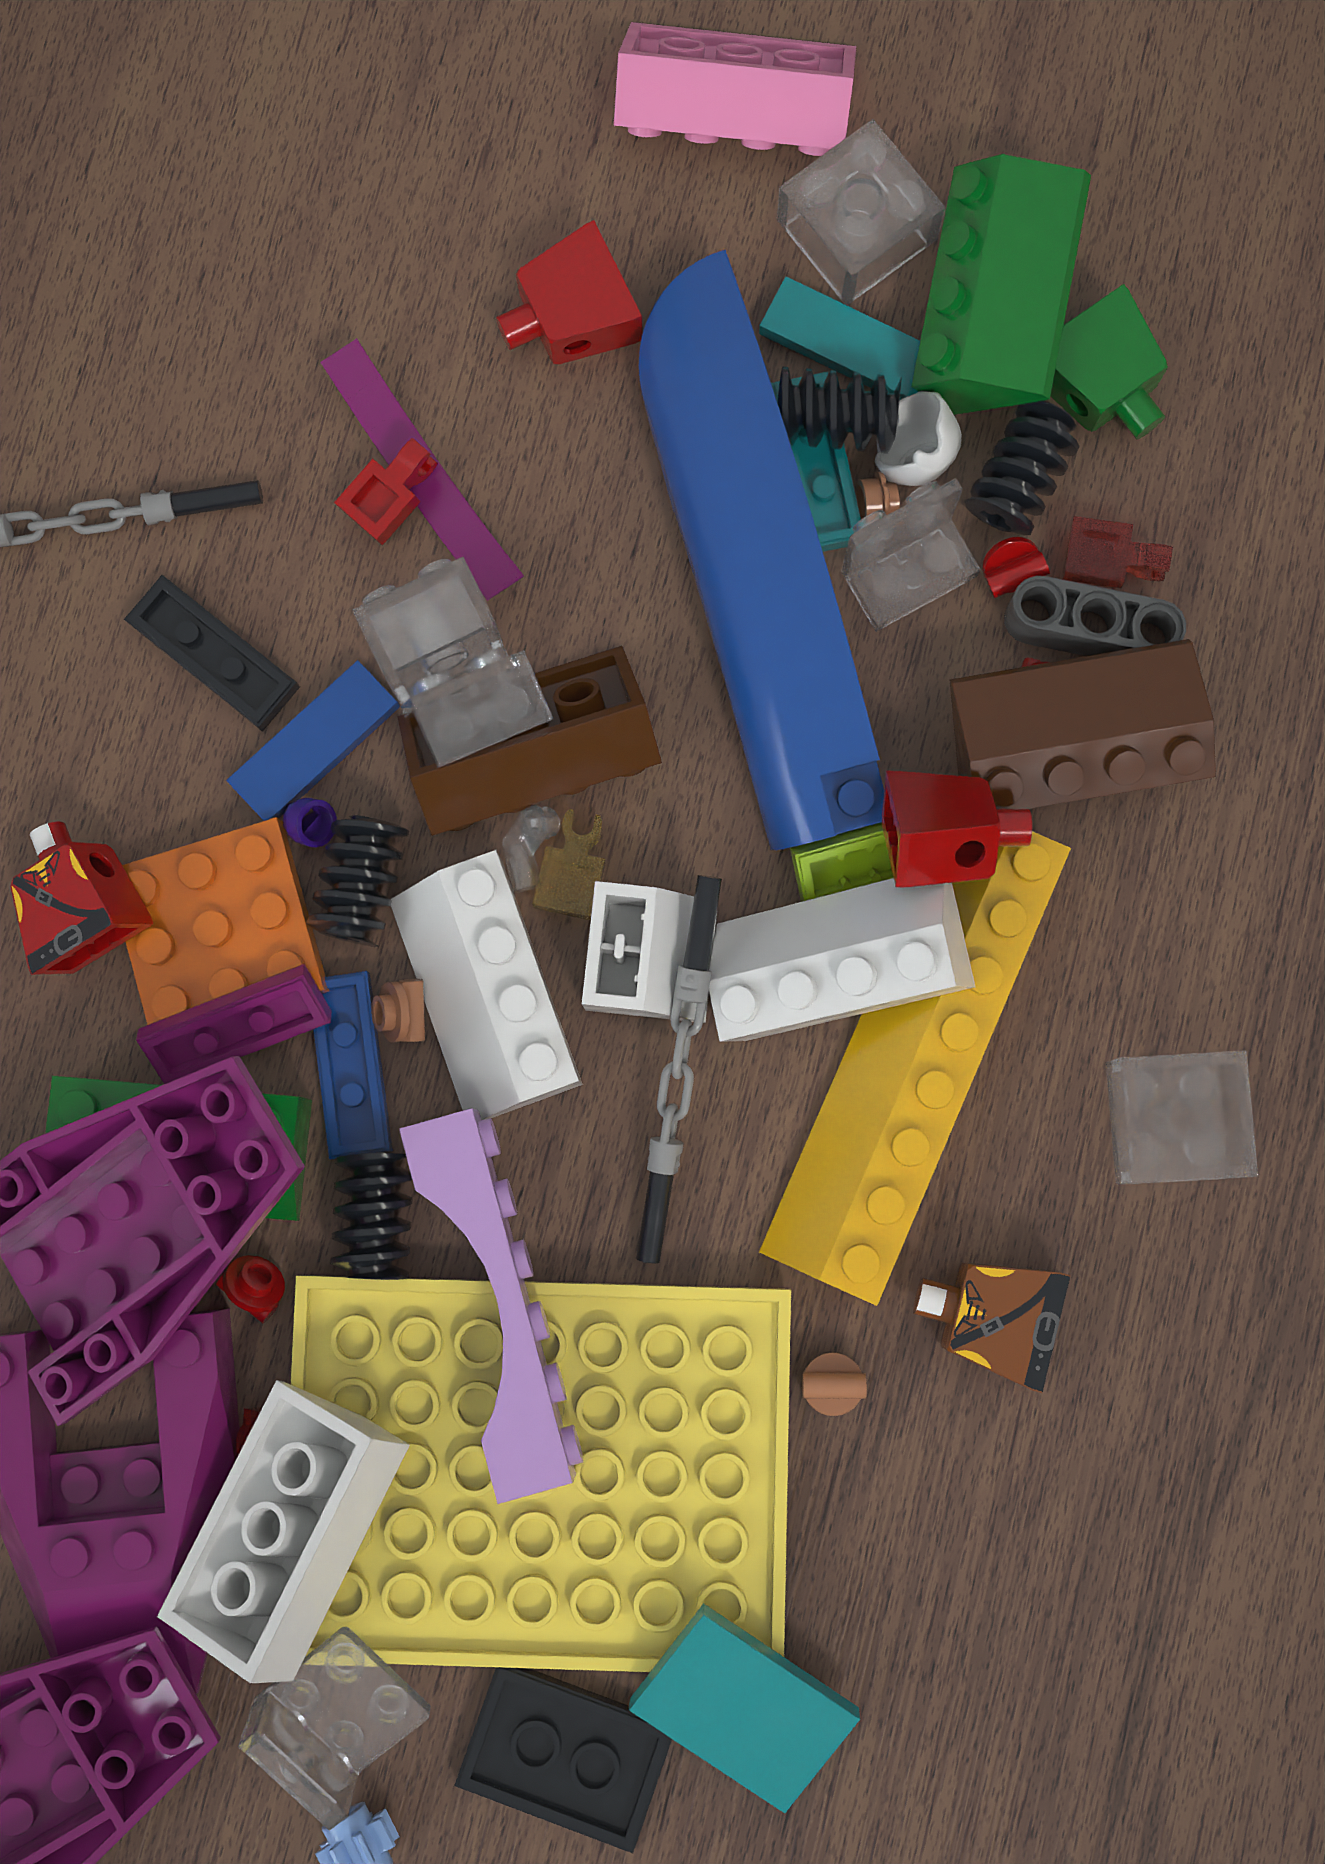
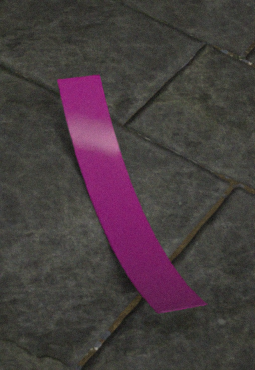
(439, 497)

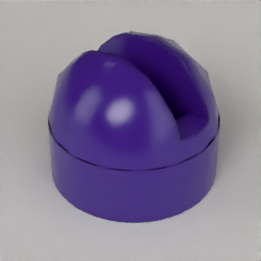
(313, 828)

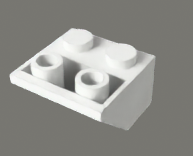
(636, 950)

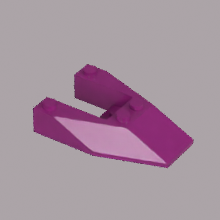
(112, 1525)

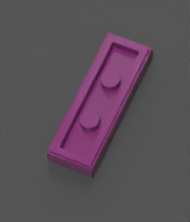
(235, 1024)

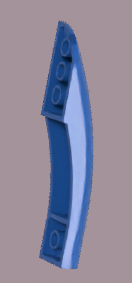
(757, 561)

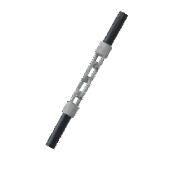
(152, 506)
(692, 987)

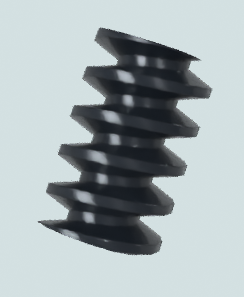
(839, 410)
(1021, 466)
(356, 878)
(372, 1216)

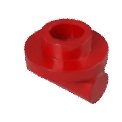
(1011, 563)
(253, 1286)

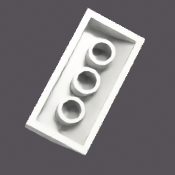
(836, 958)
(484, 987)
(282, 1534)

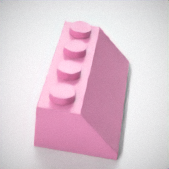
(734, 87)

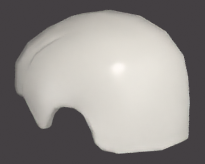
(924, 441)

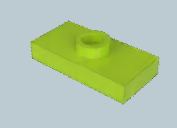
(841, 862)

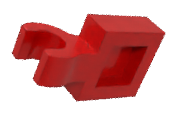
(381, 497)

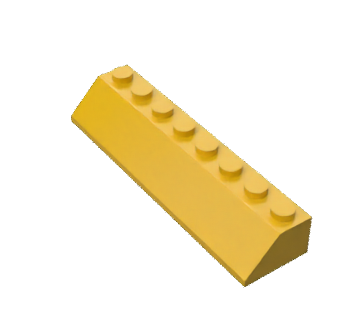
(905, 1089)

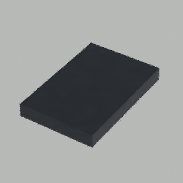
(564, 1756)

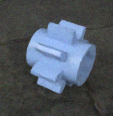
(359, 1838)

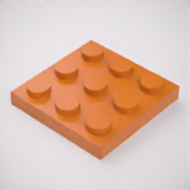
(221, 919)

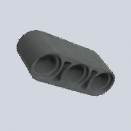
(1068, 599)

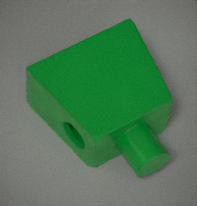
(1110, 366)

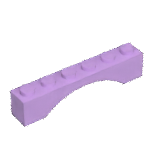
(525, 1436)

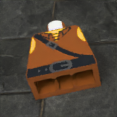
(999, 1318)

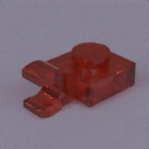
(1103, 553)

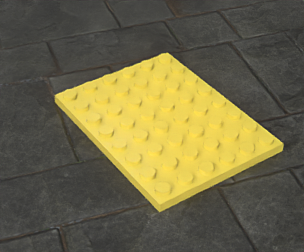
(669, 1511)

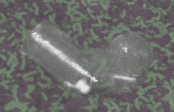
(522, 842)

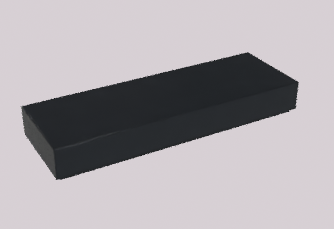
(212, 653)

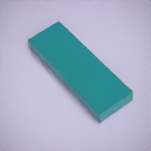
(840, 337)
(826, 484)

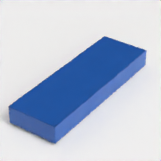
(313, 742)
(352, 1070)

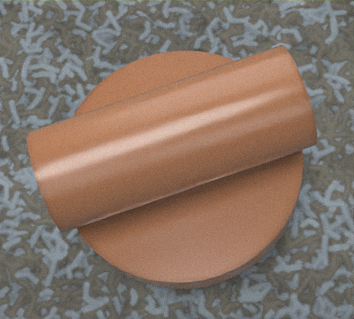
(400, 1011)
(833, 1384)

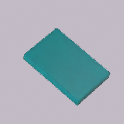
(744, 1708)

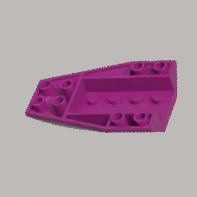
(133, 1221)
(93, 1746)

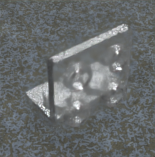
(908, 555)
(479, 708)
(330, 1724)

